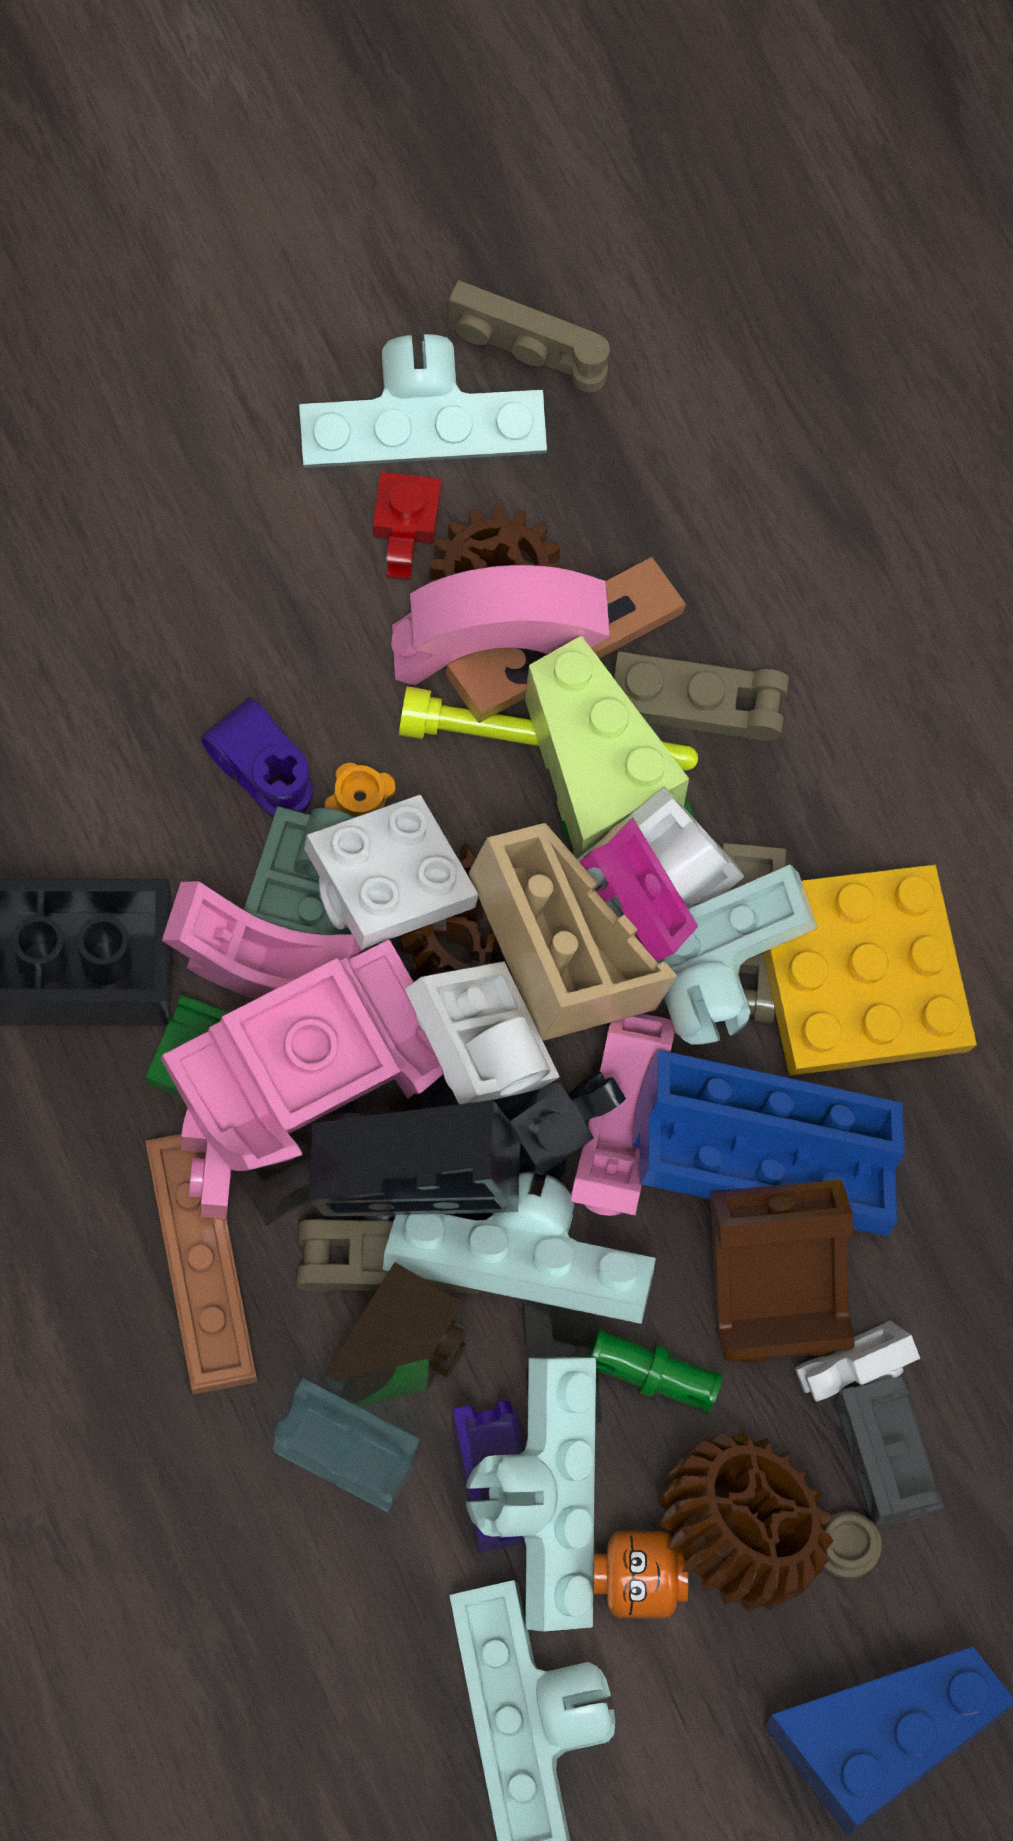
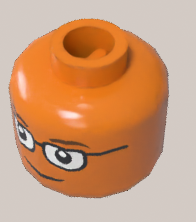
(641, 1575)

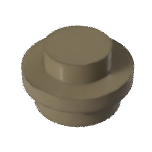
(855, 1545)

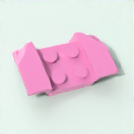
(302, 1056)

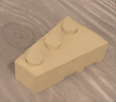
(560, 938)

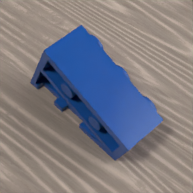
(888, 1733)

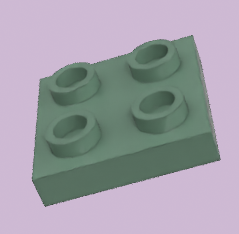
(286, 880)

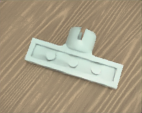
(422, 416)
(727, 935)
(524, 1256)
(549, 1493)
(524, 1713)

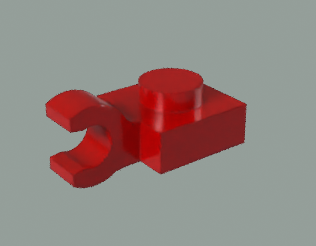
(405, 515)

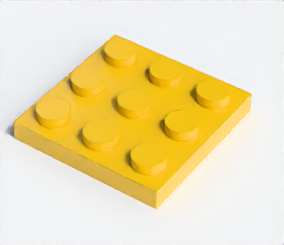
(872, 977)

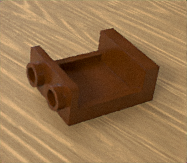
(782, 1270)

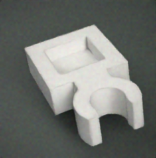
(875, 1357)

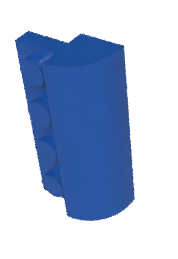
(742, 1128)

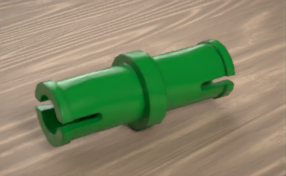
(655, 1371)

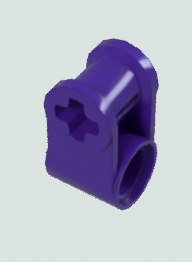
(255, 754)

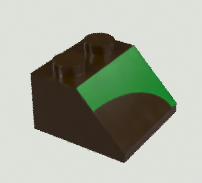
(399, 1341)

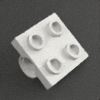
(683, 848)
(389, 872)
(481, 1033)

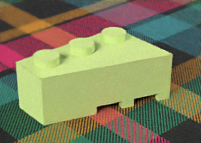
(595, 744)

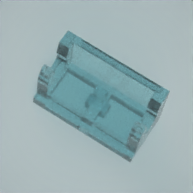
(346, 1445)

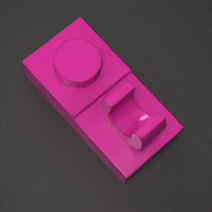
(642, 889)

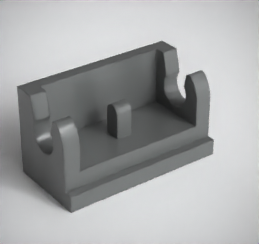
(887, 1452)

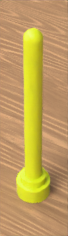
(427, 715)

